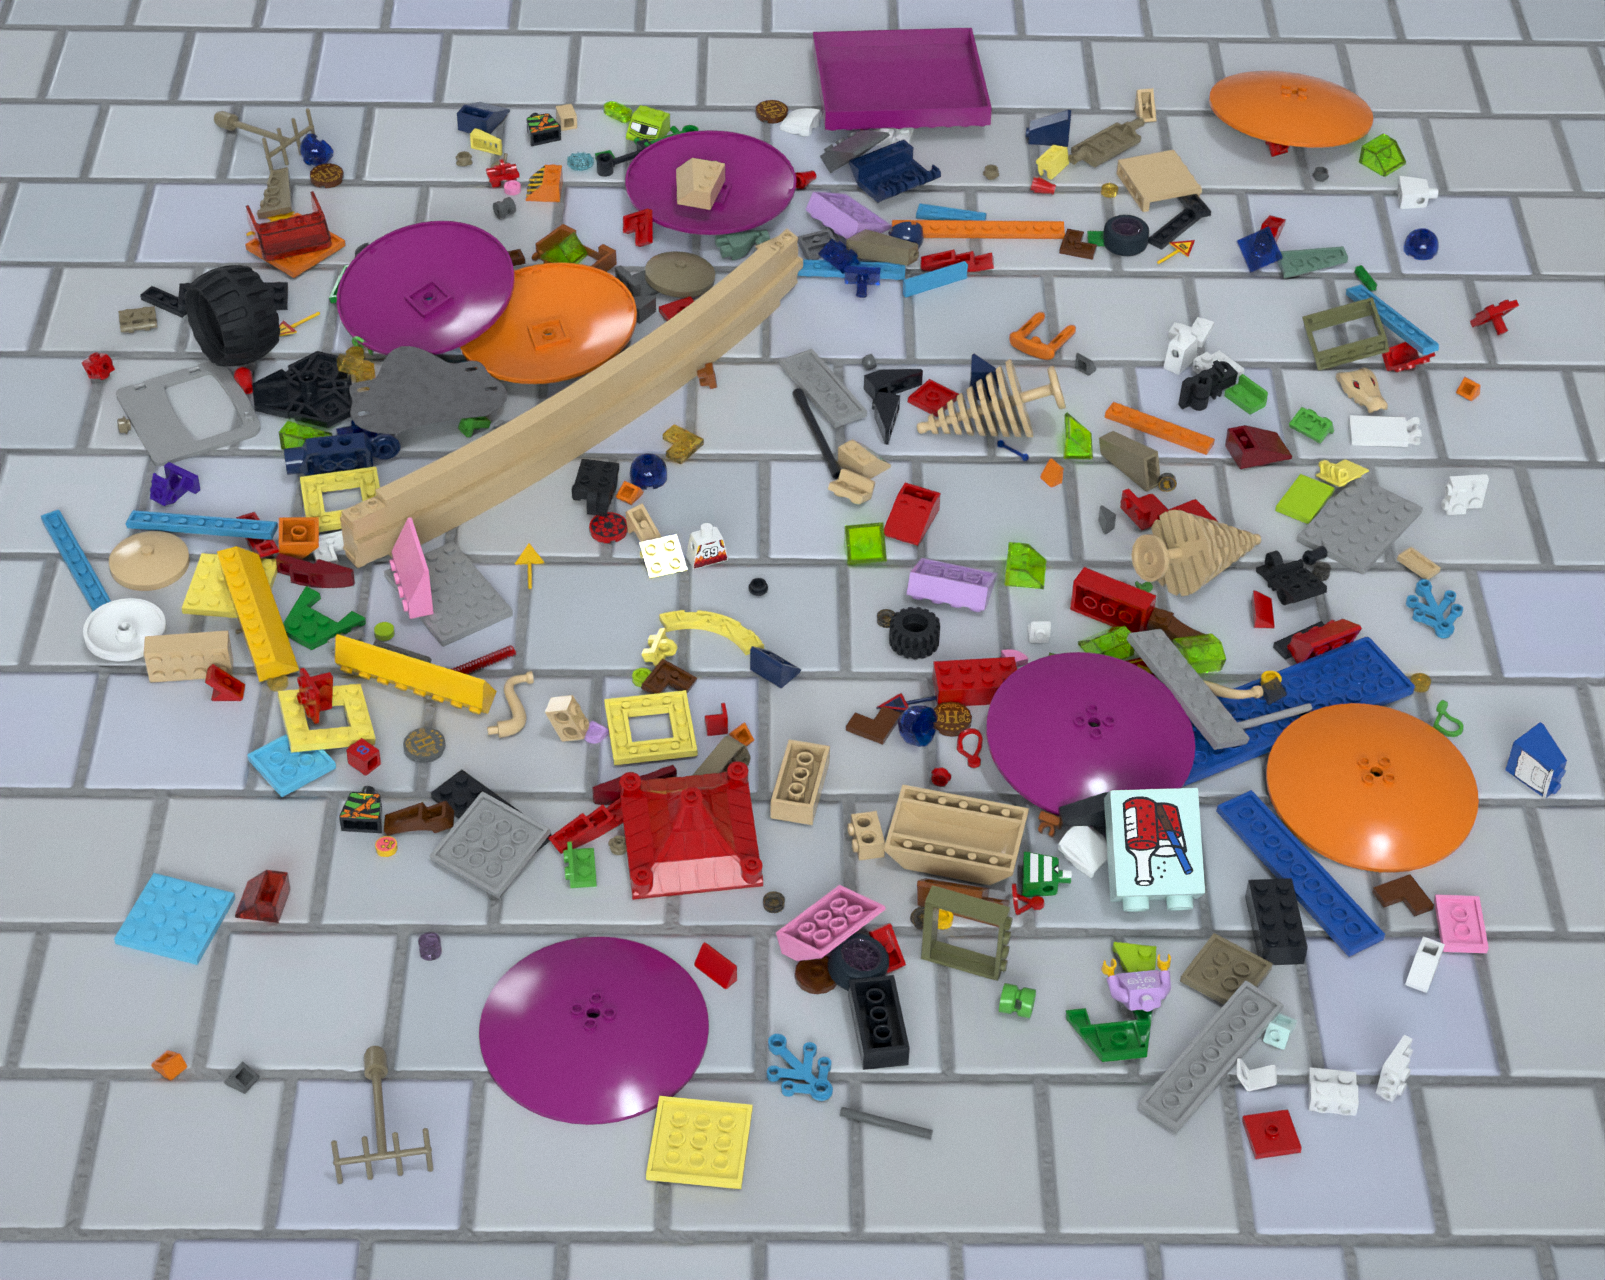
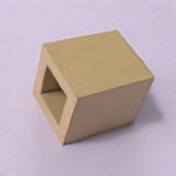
(566, 117)

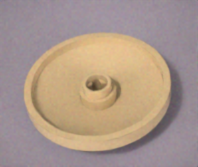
(149, 561)

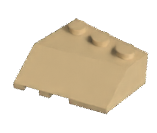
(699, 182)

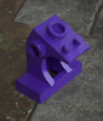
(173, 487)

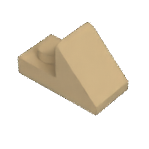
(641, 523)

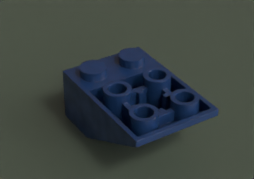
(480, 116)

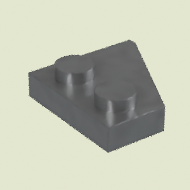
(813, 243)

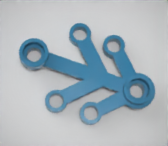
(1443, 627)
(800, 1070)

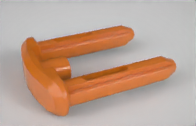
(1034, 346)

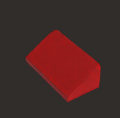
(1262, 610)
(716, 966)

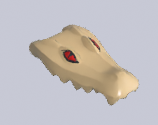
(1363, 388)

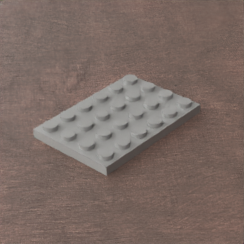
(1360, 524)
(460, 596)

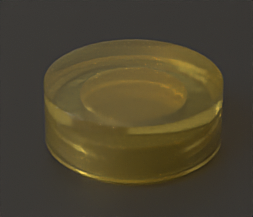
(1109, 190)
(356, 352)
(1421, 681)
(278, 684)

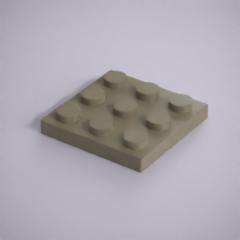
(1223, 968)

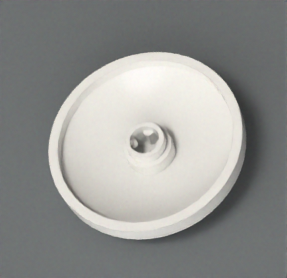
(120, 627)

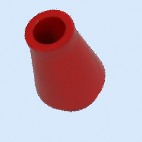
(804, 178)
(1040, 185)
(244, 378)

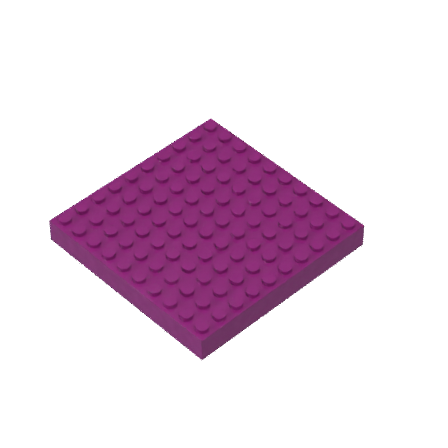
(900, 79)

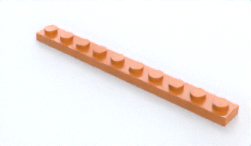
(989, 229)

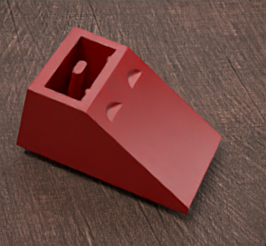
(912, 513)

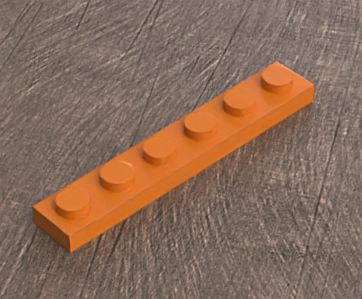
(1159, 428)

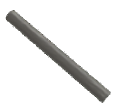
(885, 1122)

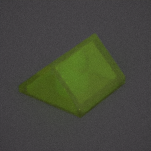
(566, 251)
(1076, 439)
(865, 543)

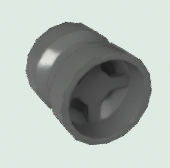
(505, 207)

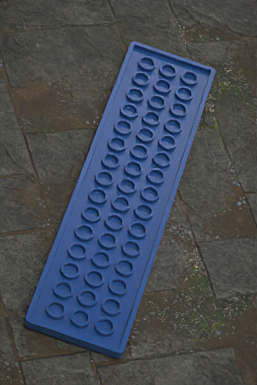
(1340, 676)

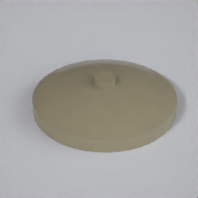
(679, 274)

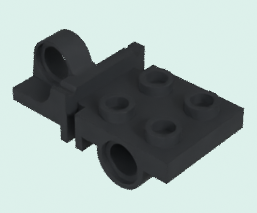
(1197, 389)
(596, 483)
(1290, 579)

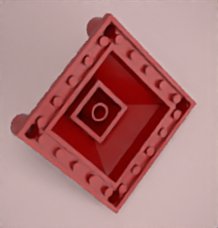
(690, 833)

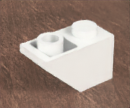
(1425, 964)

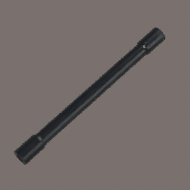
(802, 402)

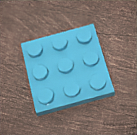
(289, 770)

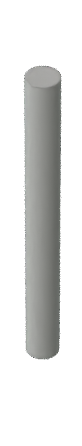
(1275, 716)

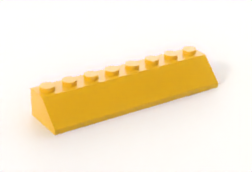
(257, 613)
(413, 674)

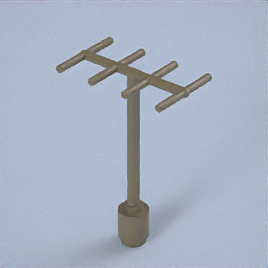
(230, 122)
(376, 1069)

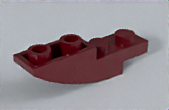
(318, 574)
(609, 792)

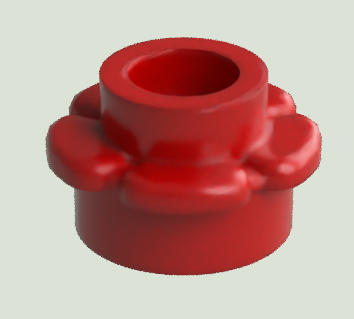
(940, 776)

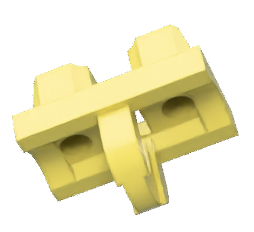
(666, 646)

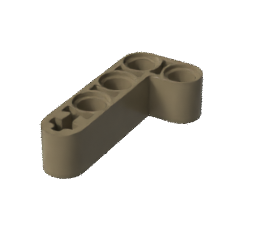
(725, 753)

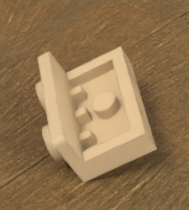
(852, 486)

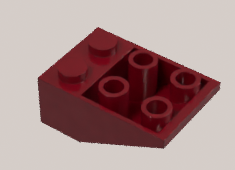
(1255, 446)

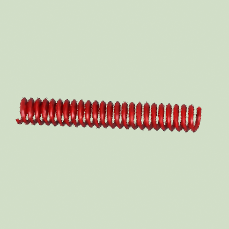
(493, 659)

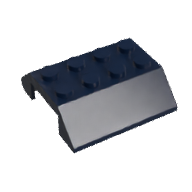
(890, 171)

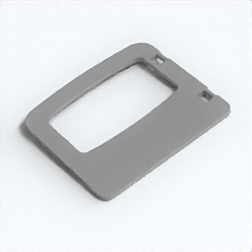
(161, 429)

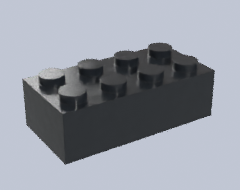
(1276, 921)
(878, 1022)

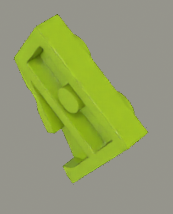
(1135, 956)

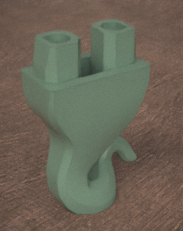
(738, 244)

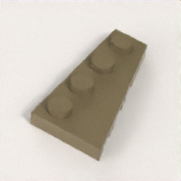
(277, 195)

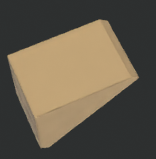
(1145, 105)

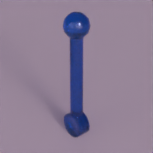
(1001, 444)

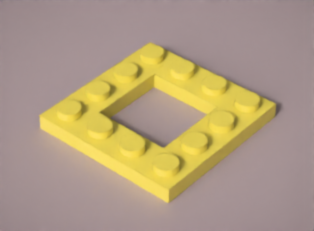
(314, 485)
(303, 739)
(627, 752)

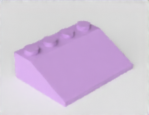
(844, 214)
(951, 584)

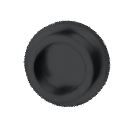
(758, 587)

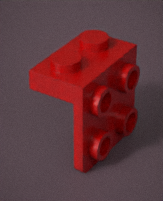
(1141, 510)

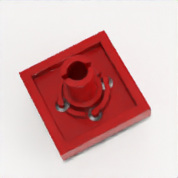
(1495, 314)

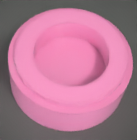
(512, 187)

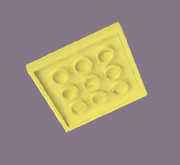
(208, 589)
(699, 1142)

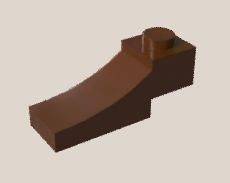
(1170, 625)
(420, 818)

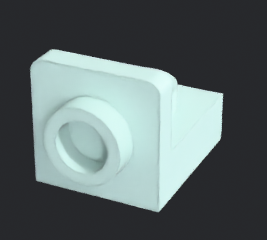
(1279, 1031)

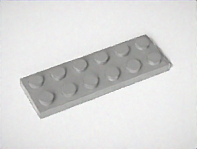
(823, 388)

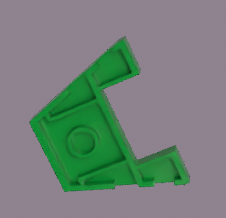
(313, 628)
(1114, 1039)

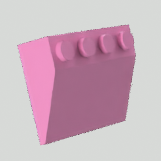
(411, 573)
(827, 924)

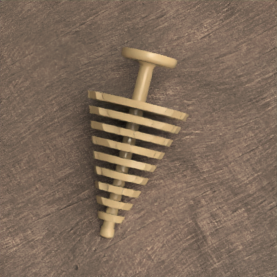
(997, 405)
(1188, 551)

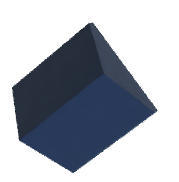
(978, 371)
(772, 667)

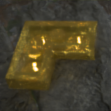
(360, 368)
(683, 443)

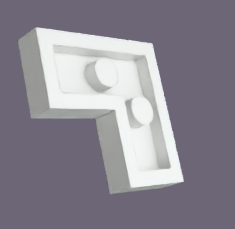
(1200, 329)
(328, 546)

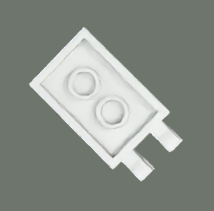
(1384, 431)

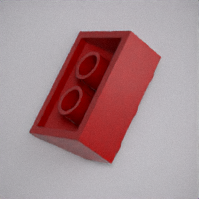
(1322, 639)

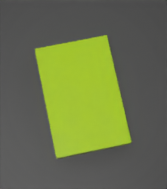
(1305, 499)

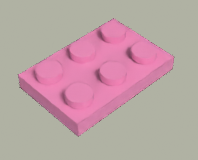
(1461, 923)

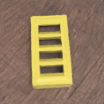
(478, 139)

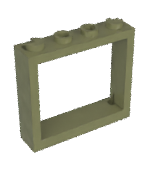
(1351, 351)
(956, 956)

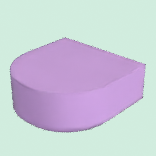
(596, 733)

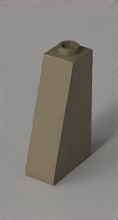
(883, 248)
(1131, 458)

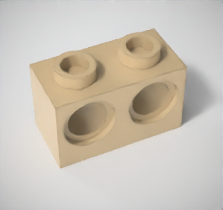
(567, 718)
(867, 835)

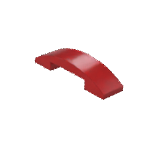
(260, 546)

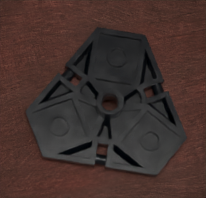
(307, 392)

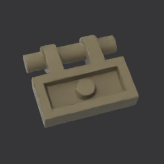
(137, 319)

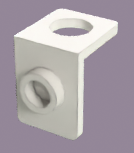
(1039, 631)
(1256, 1078)

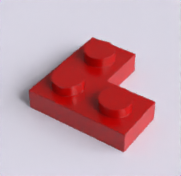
(640, 223)

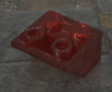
(264, 897)

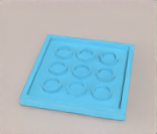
(175, 918)

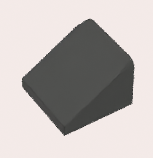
(1084, 364)
(1106, 519)
(242, 1078)

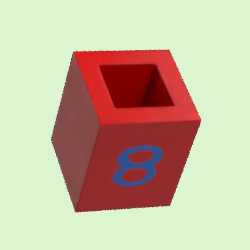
(363, 756)

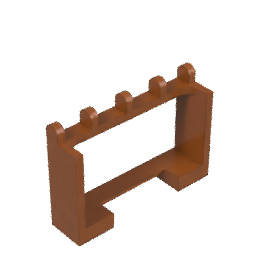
(606, 256)

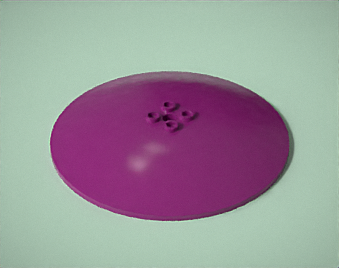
(755, 187)
(448, 261)
(1056, 758)
(602, 1067)

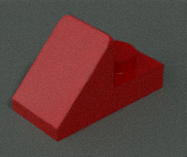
(224, 685)
(886, 936)

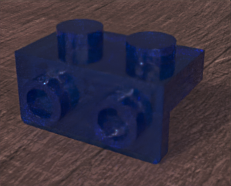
(838, 256)

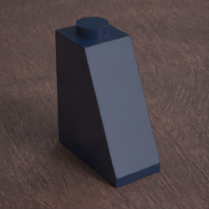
(1050, 130)

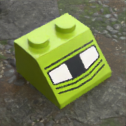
(648, 124)

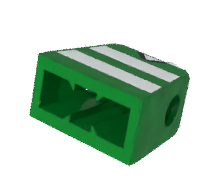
(1042, 875)

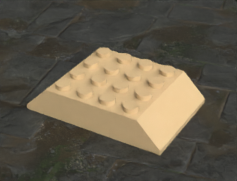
(955, 835)

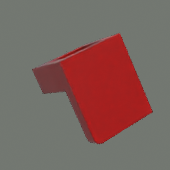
(717, 723)

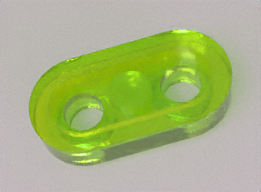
(617, 111)

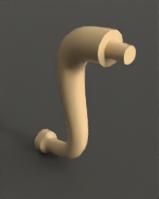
(1225, 692)
(519, 717)

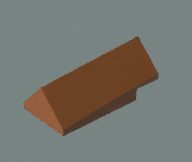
(924, 886)

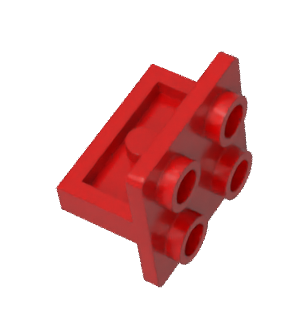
(315, 693)

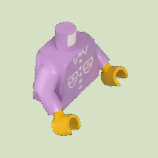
(1139, 989)

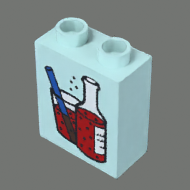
(1154, 847)

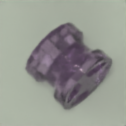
(430, 952)

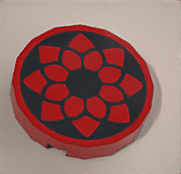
(608, 527)

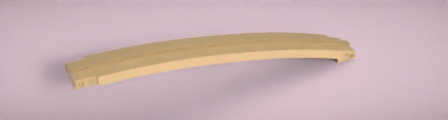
(577, 416)

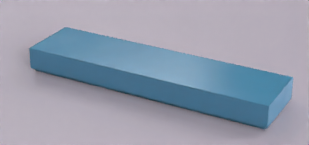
(933, 212)
(935, 279)

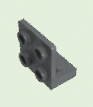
(635, 283)

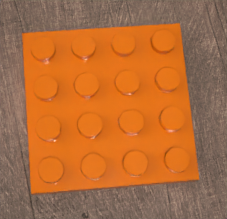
(298, 264)

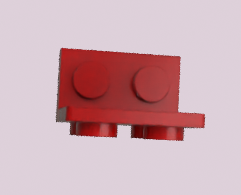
(1404, 357)

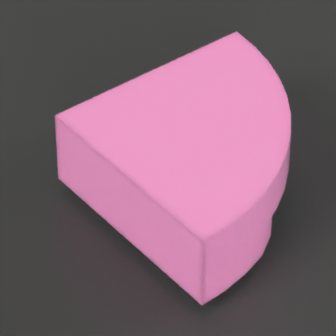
(1020, 658)

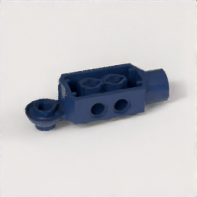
(339, 453)

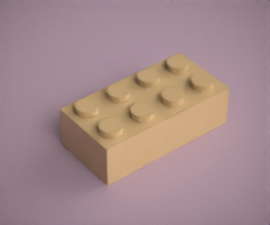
(187, 655)
(800, 782)

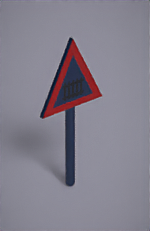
(899, 704)

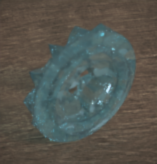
(585, 161)

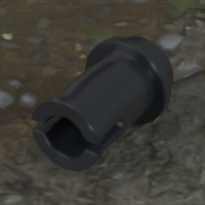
(1310, 557)

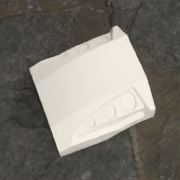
(802, 121)
(1084, 849)

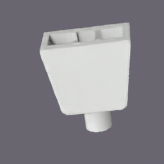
(1414, 192)
(1181, 352)

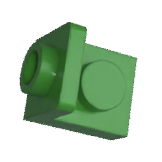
(467, 425)

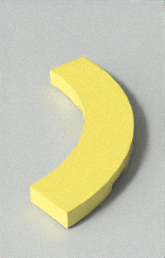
(714, 623)

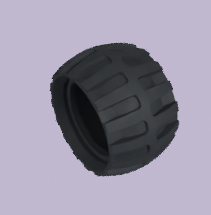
(232, 315)

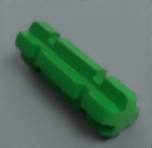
(1366, 278)

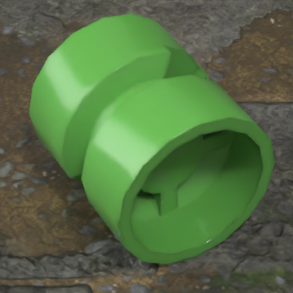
(1009, 1003)

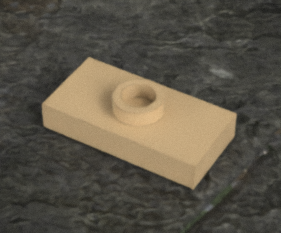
(1418, 563)

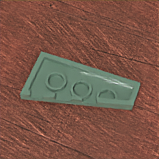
(1308, 260)

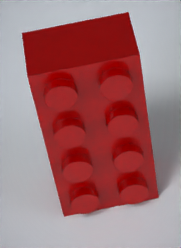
(1111, 601)
(970, 680)

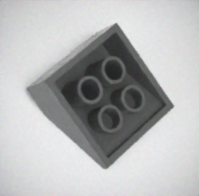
(851, 148)

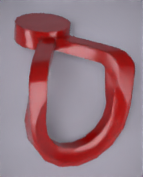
(973, 761)
(1035, 903)

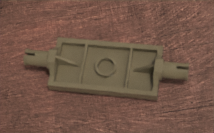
(1107, 143)

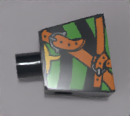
(542, 129)
(362, 812)

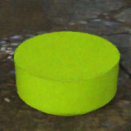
(384, 631)
(640, 676)

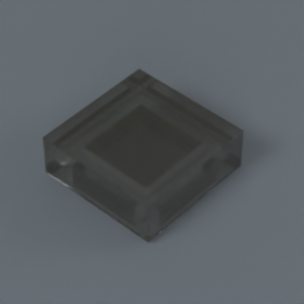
(1273, 691)

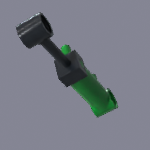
(606, 162)

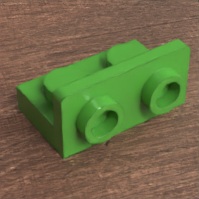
(1247, 395)
(1311, 425)
(581, 867)

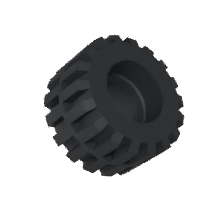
(914, 633)

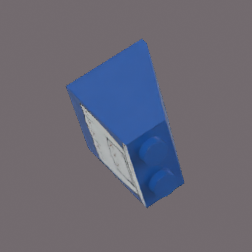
(1537, 761)

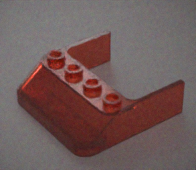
(291, 235)

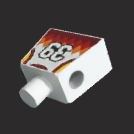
(706, 547)

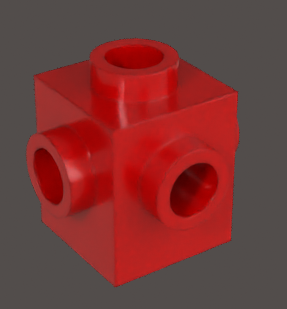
(98, 366)

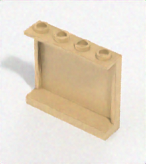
(1156, 178)

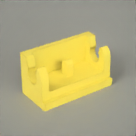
(1053, 161)

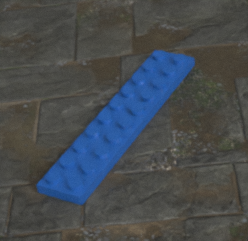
(1312, 883)

